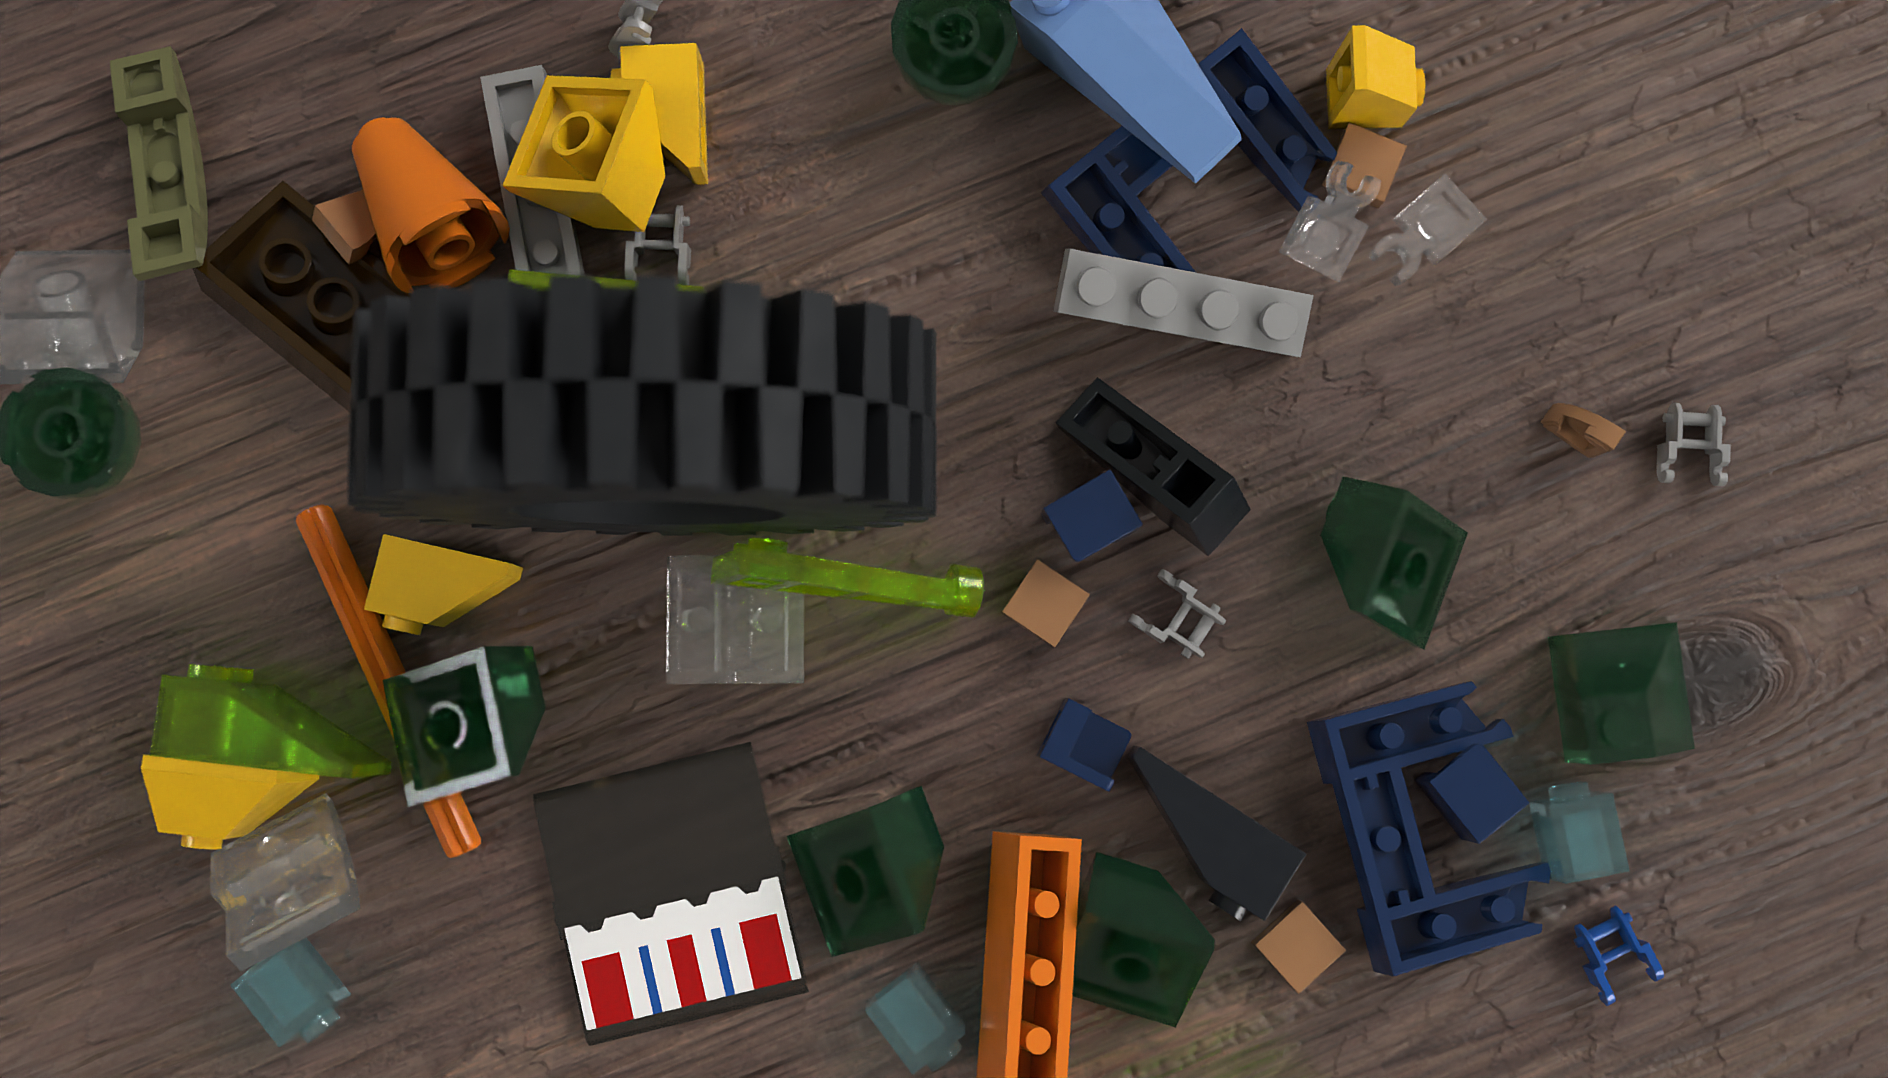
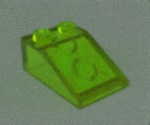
(231, 720)

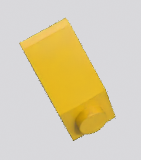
(1373, 81)
(679, 99)
(432, 583)

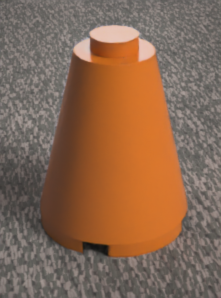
(423, 209)

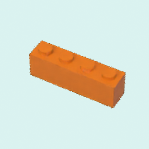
(1029, 956)

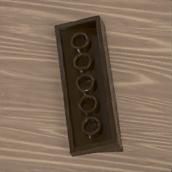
(294, 287)

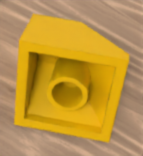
(592, 152)
(215, 799)

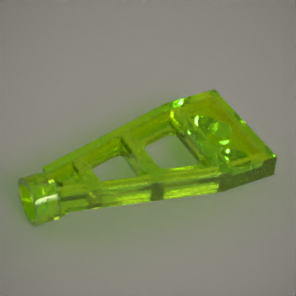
(768, 566)

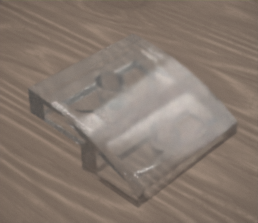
(730, 630)
(284, 882)

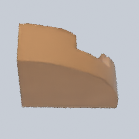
(346, 225)
(1582, 429)

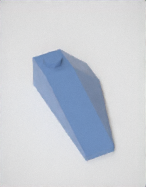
(1135, 71)

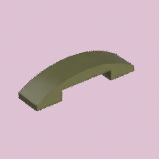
(164, 163)

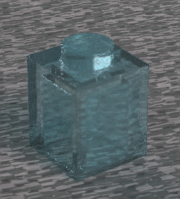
(1579, 833)
(292, 993)
(917, 1020)

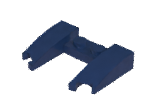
(1277, 135)
(1404, 916)

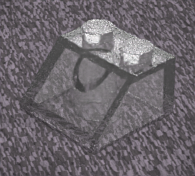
(70, 313)

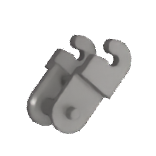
(635, 27)
(638, 247)
(1713, 446)
(1192, 644)

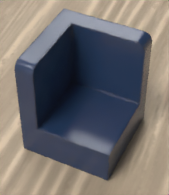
(1092, 516)
(1085, 744)
(1473, 794)

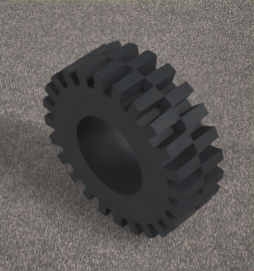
(641, 409)

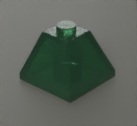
(1391, 556)
(1621, 694)
(464, 720)
(871, 871)
(1137, 942)

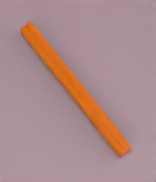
(375, 653)

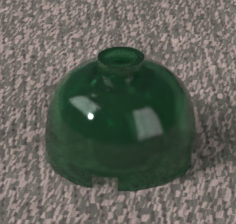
(954, 47)
(69, 434)

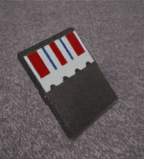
(670, 893)

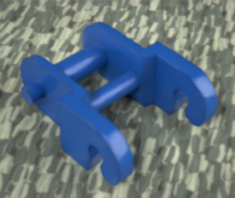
(1597, 966)

